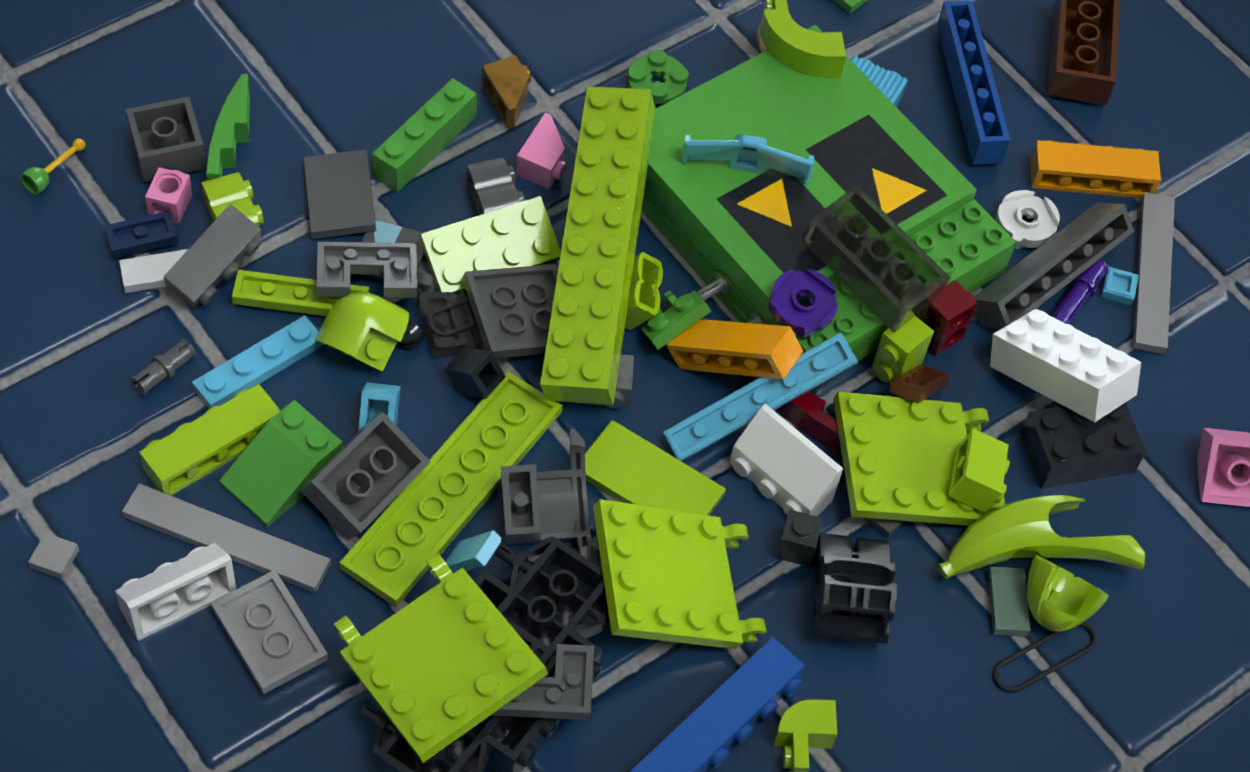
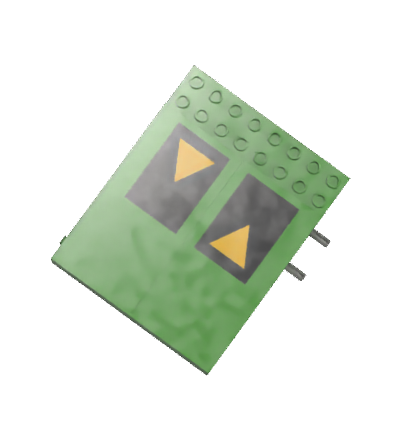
(749, 225)

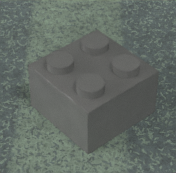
(166, 137)

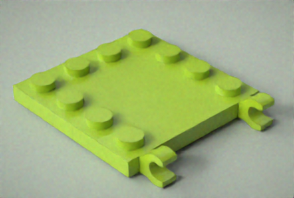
(903, 457)
(670, 575)
(441, 661)

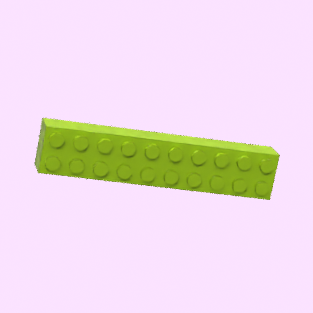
(599, 246)

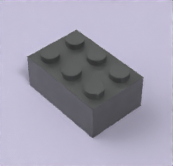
(365, 476)

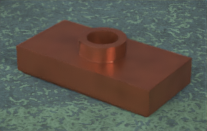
(919, 383)

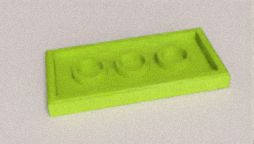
(646, 475)

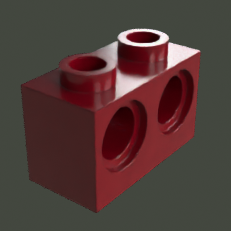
(948, 317)

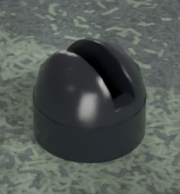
(413, 336)

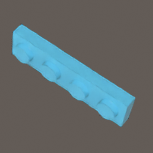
(257, 363)

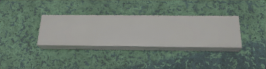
(1154, 273)
(240, 541)

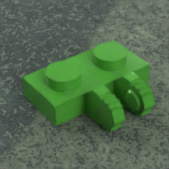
(679, 317)

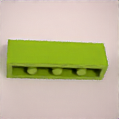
(207, 441)

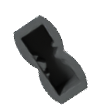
(492, 185)

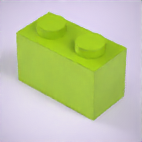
(901, 350)
(979, 470)

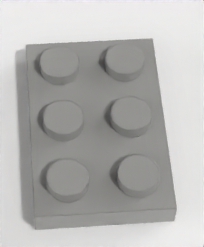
(269, 631)

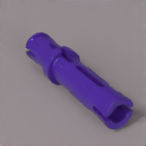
(1082, 288)

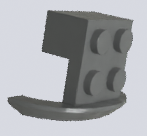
(548, 502)

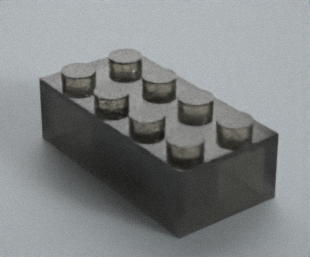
(875, 258)

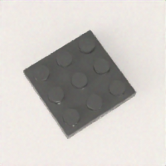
(513, 307)

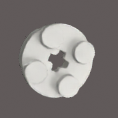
(1028, 234)

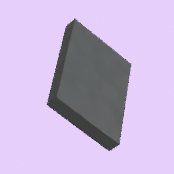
(339, 194)

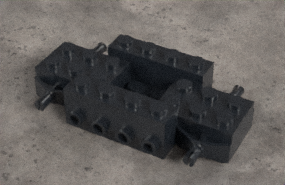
(550, 602)

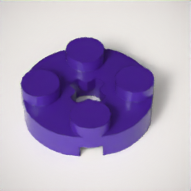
(789, 312)

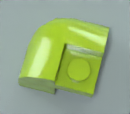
(364, 328)

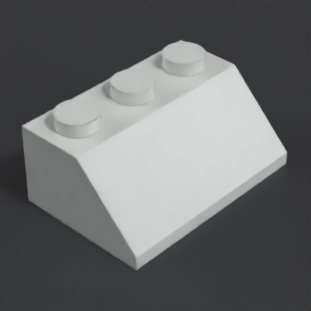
(785, 464)
(176, 590)

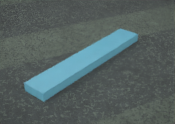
(742, 405)

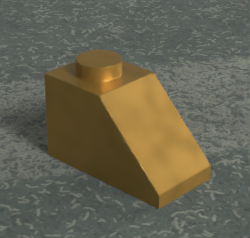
(507, 87)

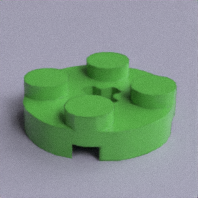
(661, 66)

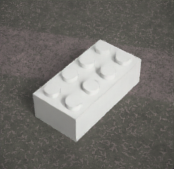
(1065, 364)

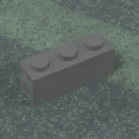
(213, 257)

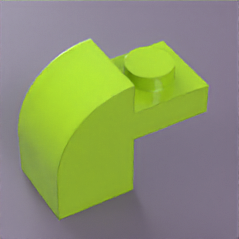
(805, 727)

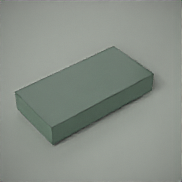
(1009, 601)

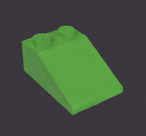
(280, 463)

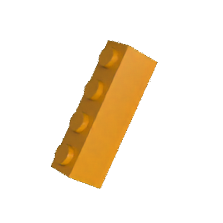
(1094, 169)
(736, 348)

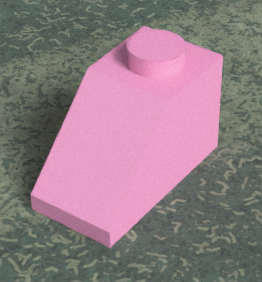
(542, 155)

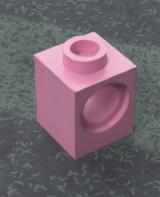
(169, 192)

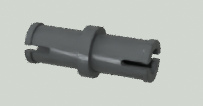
(162, 367)

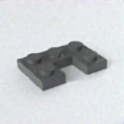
(392, 260)
(561, 696)

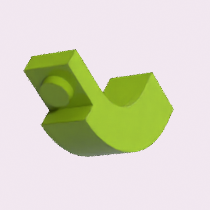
(798, 48)

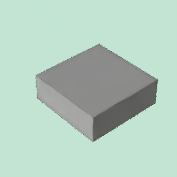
(53, 556)

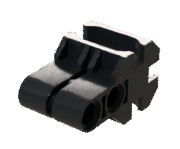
(853, 589)

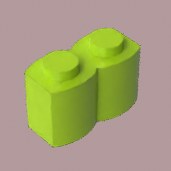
(231, 190)
(644, 292)

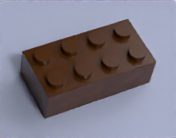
(1084, 50)

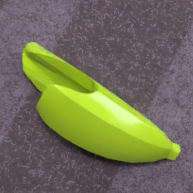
(1025, 531)

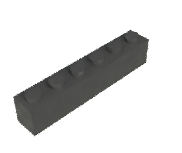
(1053, 265)

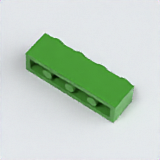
(424, 135)

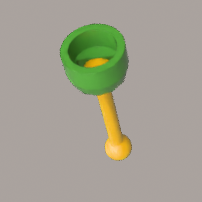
(37, 179)

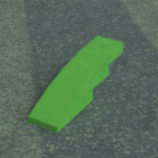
(230, 129)

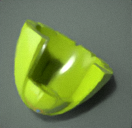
(1059, 598)

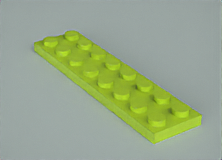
(450, 489)

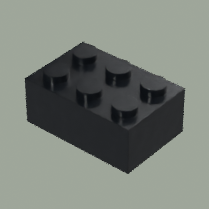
(1075, 449)

